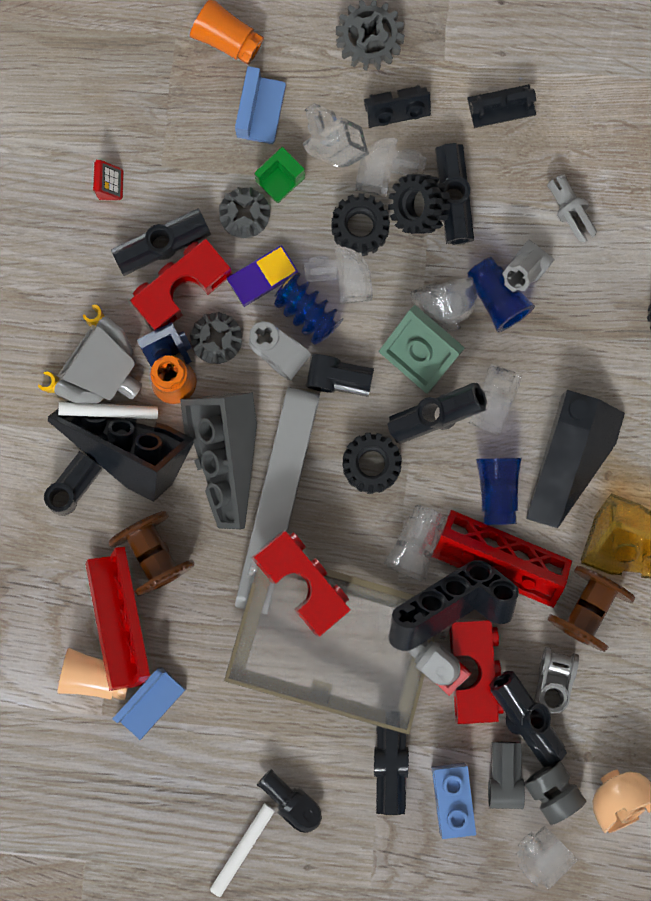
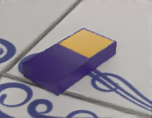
(262, 276)

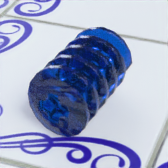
(306, 309)

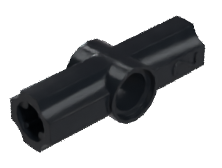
(453, 174)
(141, 252)
(452, 408)
(528, 718)
(391, 769)

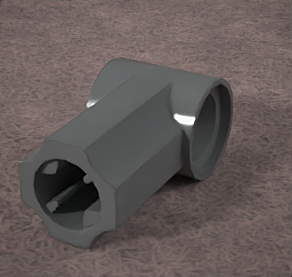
(506, 786)

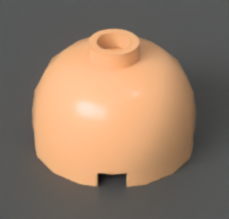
(621, 799)

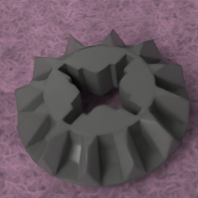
(244, 226)
(210, 351)

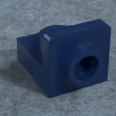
(165, 342)

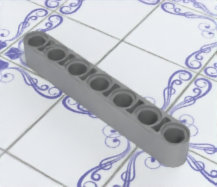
(281, 477)

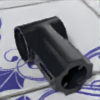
(332, 375)
(74, 481)

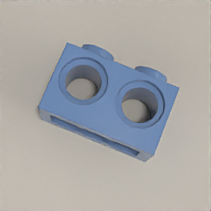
(453, 800)

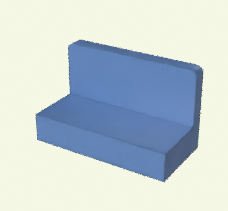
(259, 107)
(149, 703)

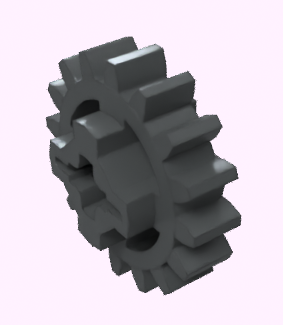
(362, 23)

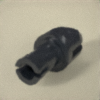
(293, 804)

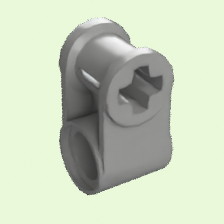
(282, 353)
(556, 677)

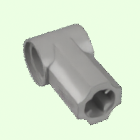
(526, 267)

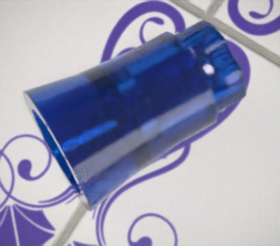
(502, 304)
(499, 489)

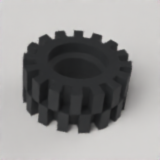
(433, 204)
(366, 206)
(377, 443)

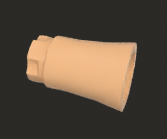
(86, 676)

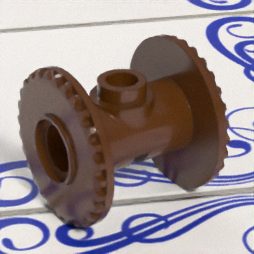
(151, 552)
(591, 608)

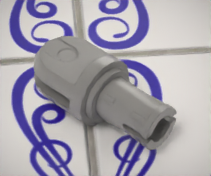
(571, 207)
(436, 662)

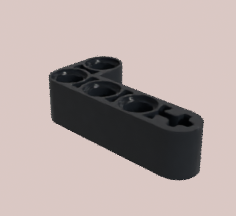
(467, 589)

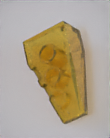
(620, 538)

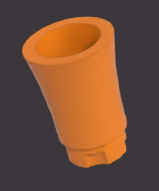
(226, 32)
(177, 388)

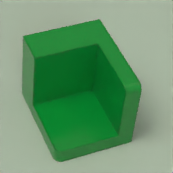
(279, 175)

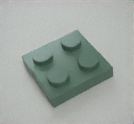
(421, 349)

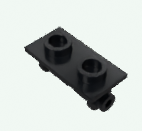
(410, 104)
(502, 106)

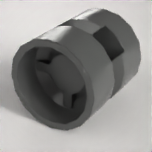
(560, 803)

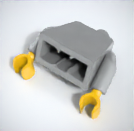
(97, 365)

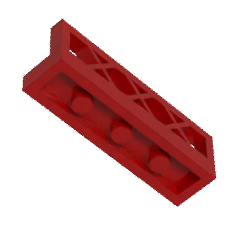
(528, 575)
(117, 620)

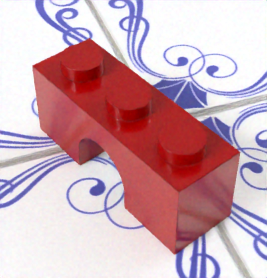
(198, 265)
(323, 603)
(477, 641)

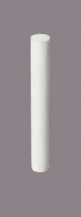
(108, 410)
(242, 850)

